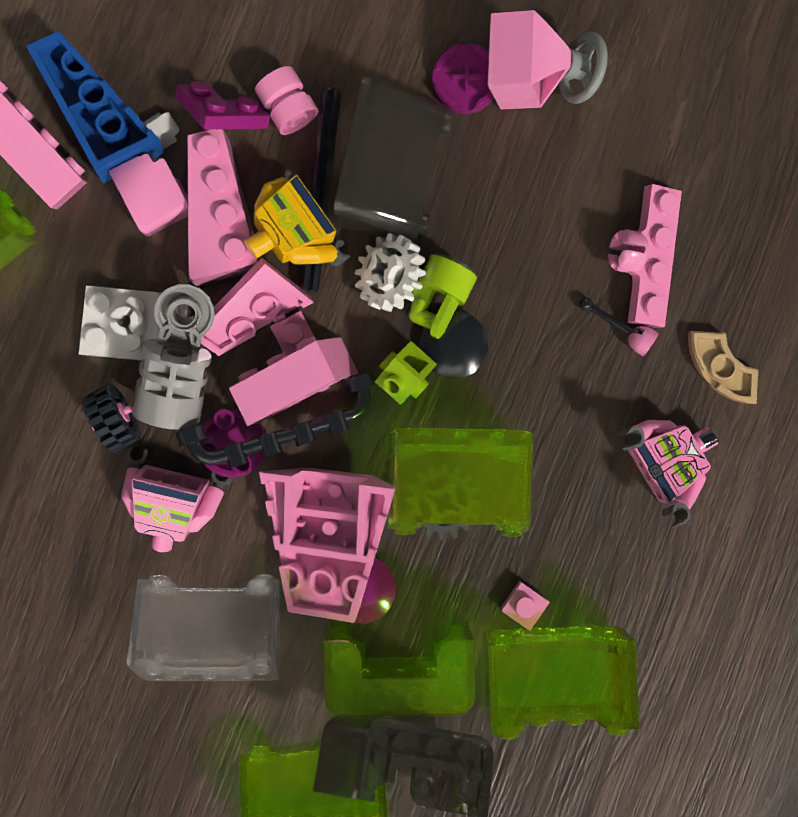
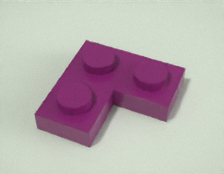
(217, 114)

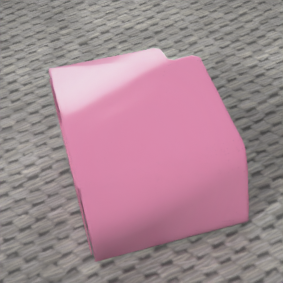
(150, 193)

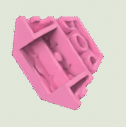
(326, 536)

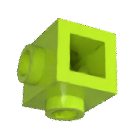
(400, 378)

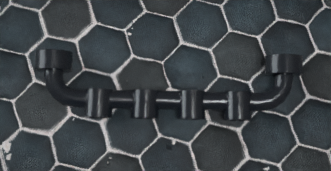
(271, 442)

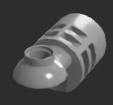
(175, 364)

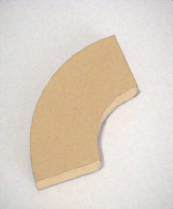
(720, 368)

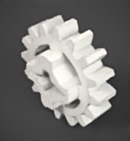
(390, 272)

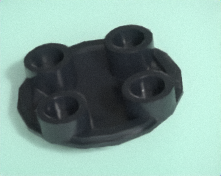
(459, 349)

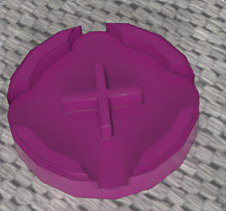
(462, 78)

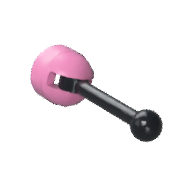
(639, 338)

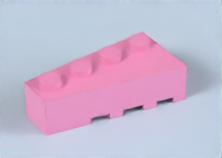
(35, 154)
(216, 211)

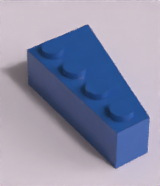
(98, 117)

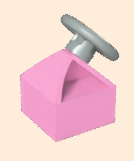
(532, 59)

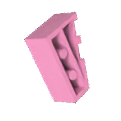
(292, 378)

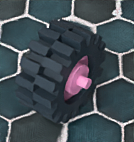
(111, 418)

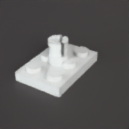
(119, 322)

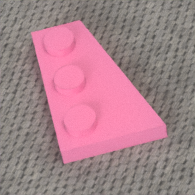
(252, 303)

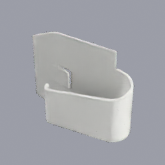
(164, 128)

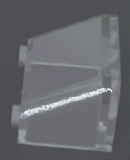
(206, 631)

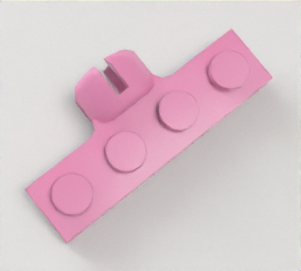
(649, 255)

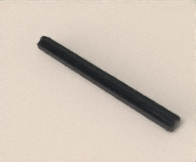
(322, 171)

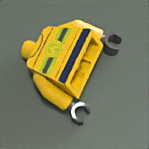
(293, 225)

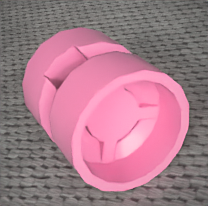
(283, 95)

